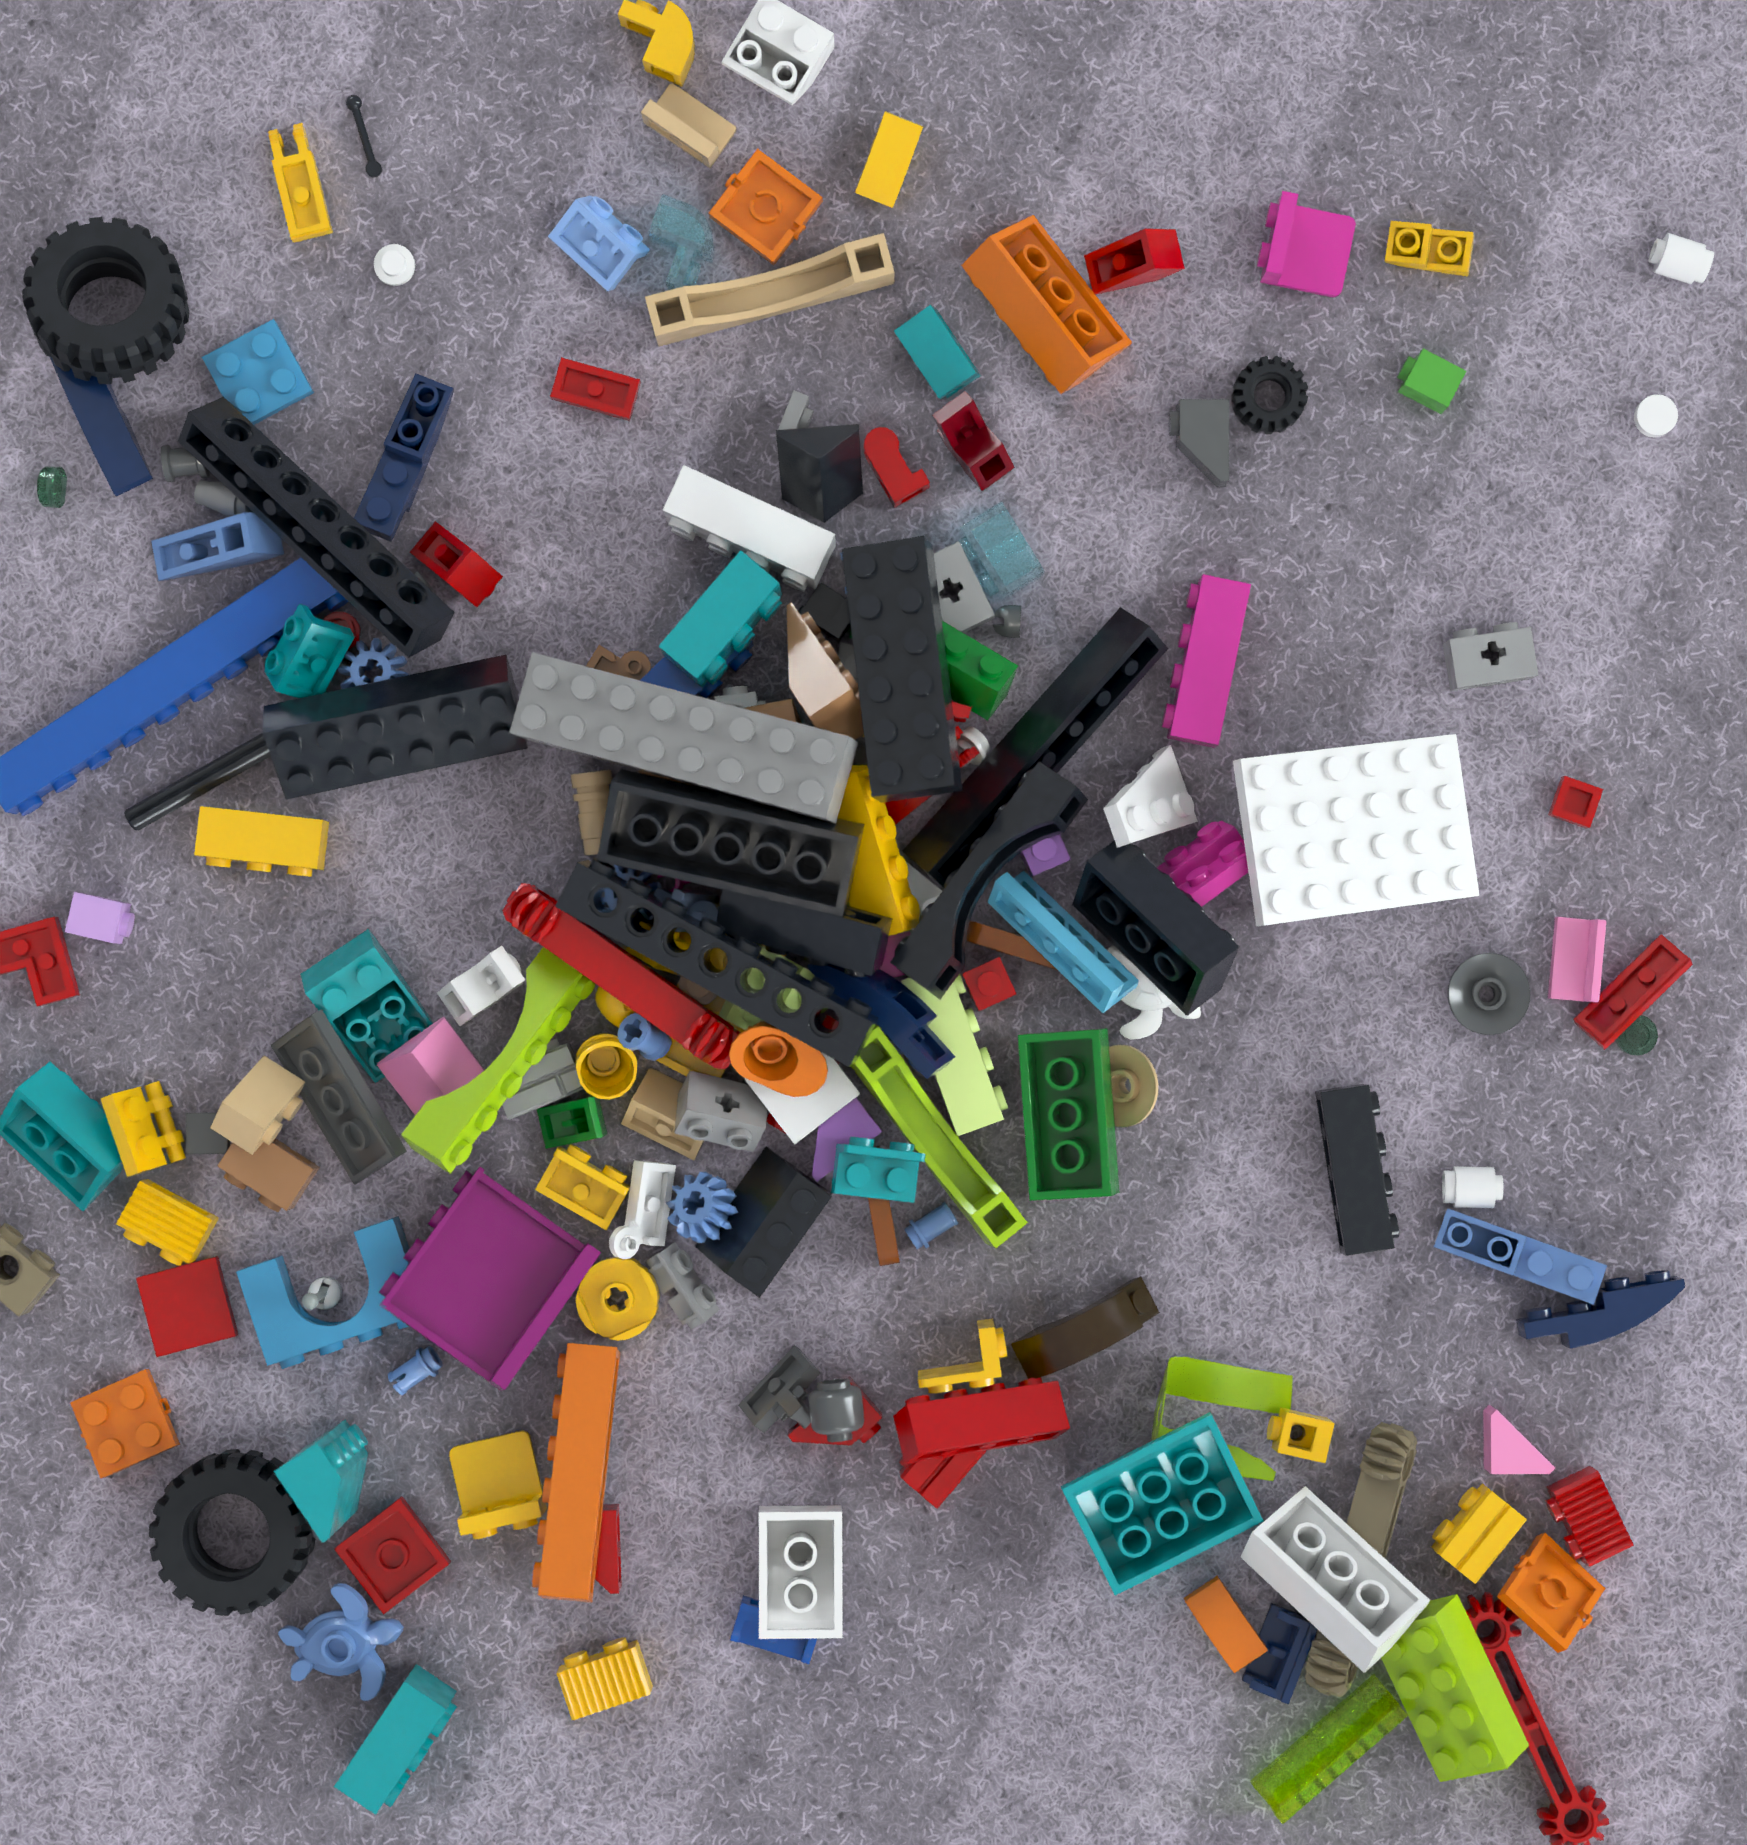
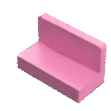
(1577, 959)

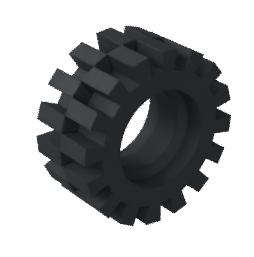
(1275, 371)

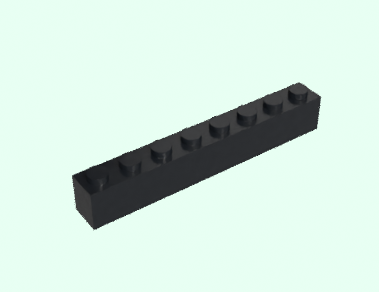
(1045, 733)

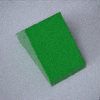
(572, 1122)

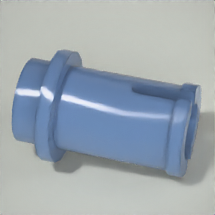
(930, 1226)
(423, 1364)

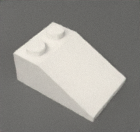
(800, 1572)

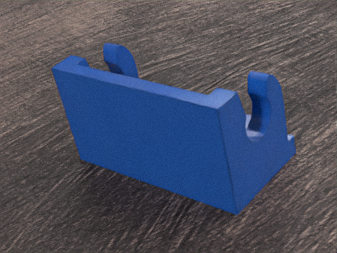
(747, 1632)

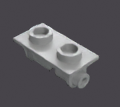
(694, 1300)

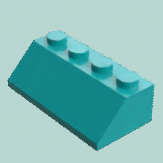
(327, 1478)

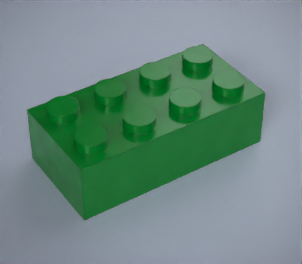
(1068, 1114)

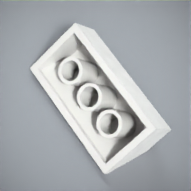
(1334, 1578)

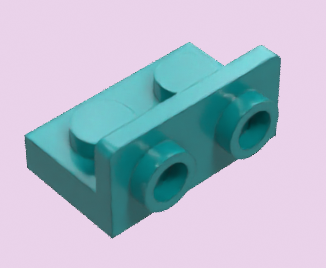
(307, 654)
(876, 1171)

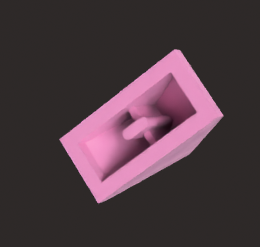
(1508, 1450)

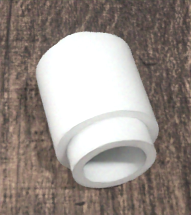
(1681, 259)
(1472, 1187)

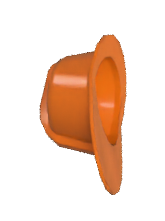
(778, 1060)

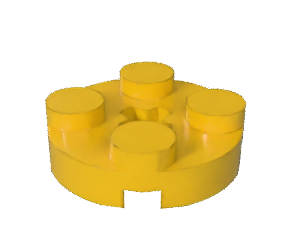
(610, 1320)

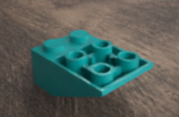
(365, 1000)

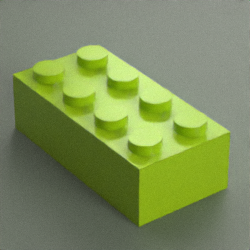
(1453, 1694)

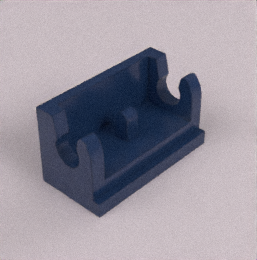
(1288, 1643)

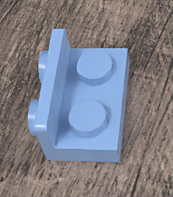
(598, 240)

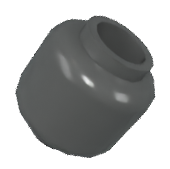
(836, 1409)

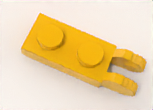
(300, 187)

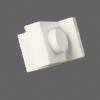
(482, 985)

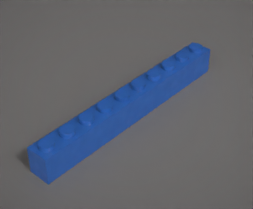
(159, 686)

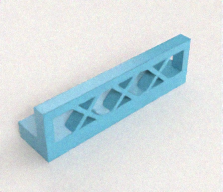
(1061, 940)

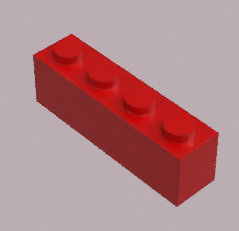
(980, 1420)

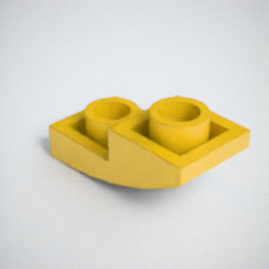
(888, 159)
(1428, 248)

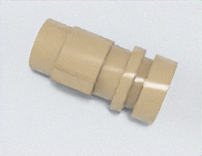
(592, 802)

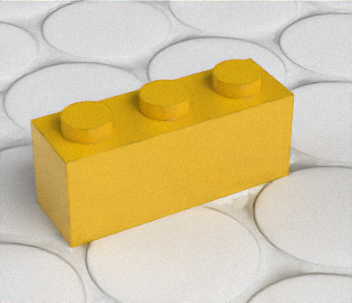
(261, 840)

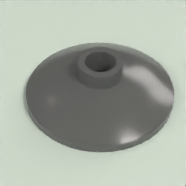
(1509, 998)

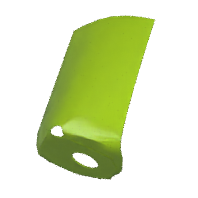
(1229, 1387)

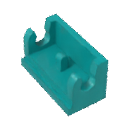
(937, 352)

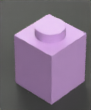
(99, 918)

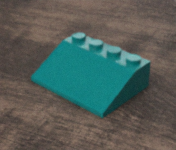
(1162, 1503)

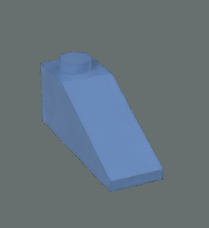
(216, 546)

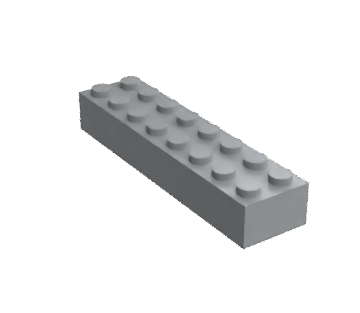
(684, 737)

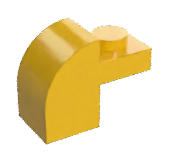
(671, 35)

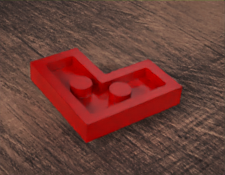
(44, 954)

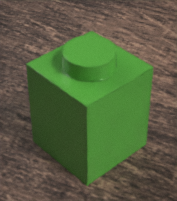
(1430, 380)

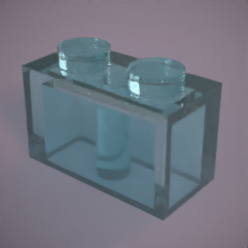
(1000, 552)

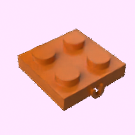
(765, 206)
(125, 1423)
(1551, 1592)

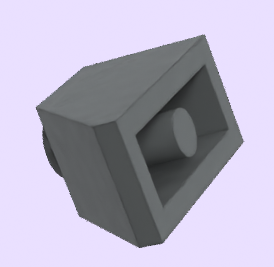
(1203, 435)

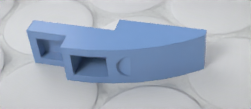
(1520, 1256)

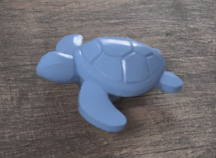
(343, 1642)

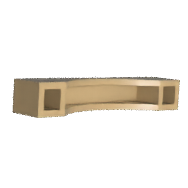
(727, 304)

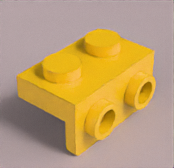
(583, 1186)

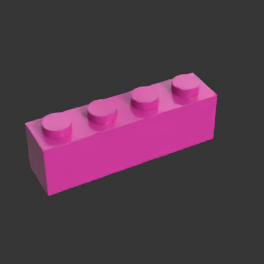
(1207, 661)

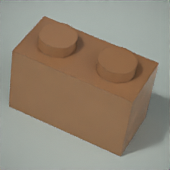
(271, 1171)

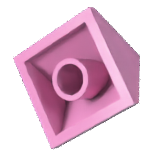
(430, 1065)

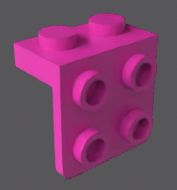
(1305, 247)

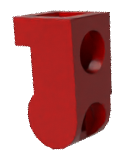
(889, 467)

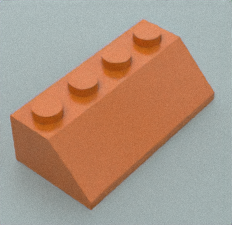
(1045, 303)

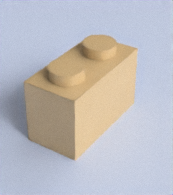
(258, 1105)

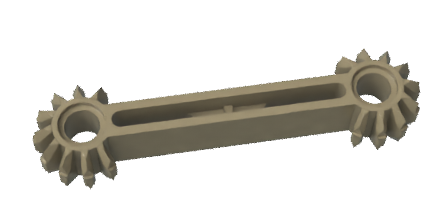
(1372, 1516)

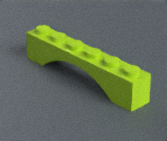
(452, 1122)
(945, 1154)

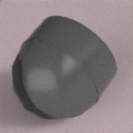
(1012, 621)

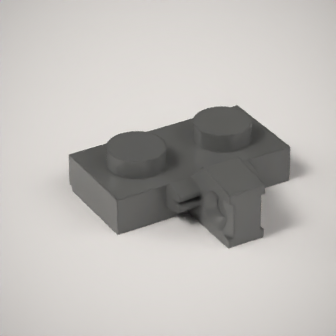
(782, 1392)

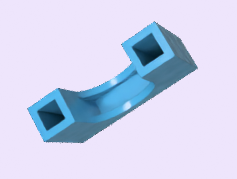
(290, 1331)

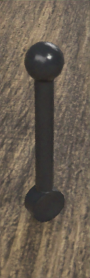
(373, 167)

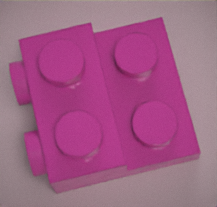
(1208, 862)

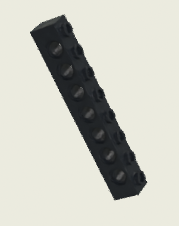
(315, 526)
(583, 901)

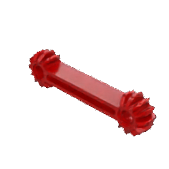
(621, 975)
(1537, 1734)

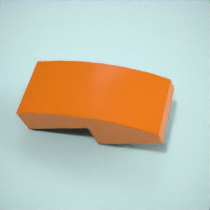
(1225, 1624)

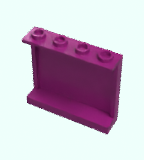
(487, 1278)

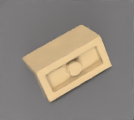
(689, 124)
(654, 1113)

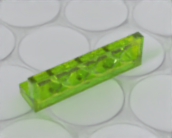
(1329, 1748)

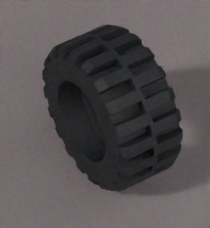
(95, 253)
(193, 1569)

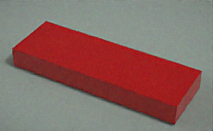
(1633, 991)

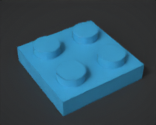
(258, 373)

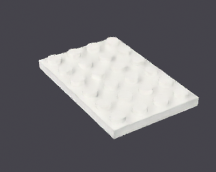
(1355, 829)

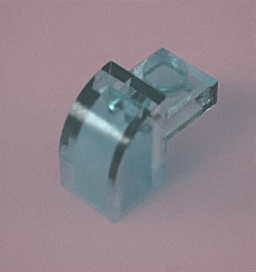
(686, 231)

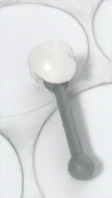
(323, 1294)

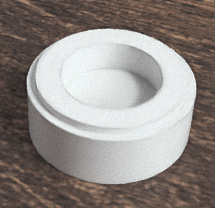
(1655, 415)

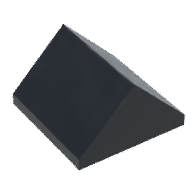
(820, 468)

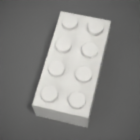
(741, 522)

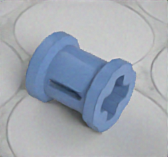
(639, 1034)

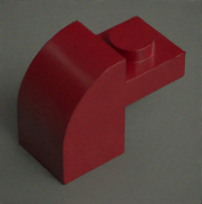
(972, 441)

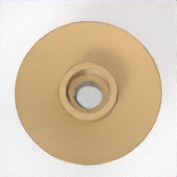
(1137, 1104)

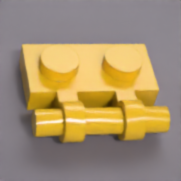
(135, 1132)

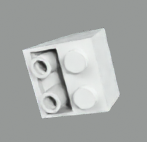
(779, 50)

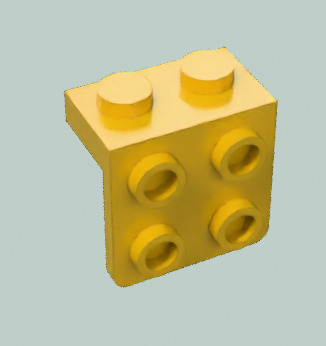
(977, 1373)
(497, 1484)

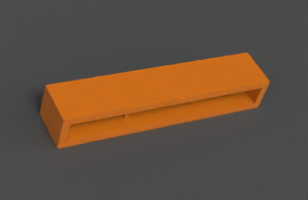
(578, 1472)

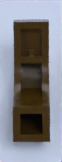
(1086, 1331)

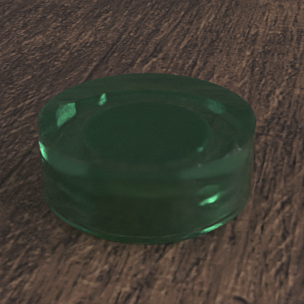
(52, 487)
(1638, 1037)

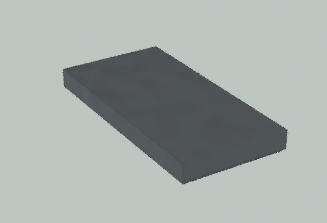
(339, 1097)

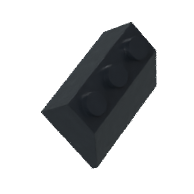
(774, 1214)

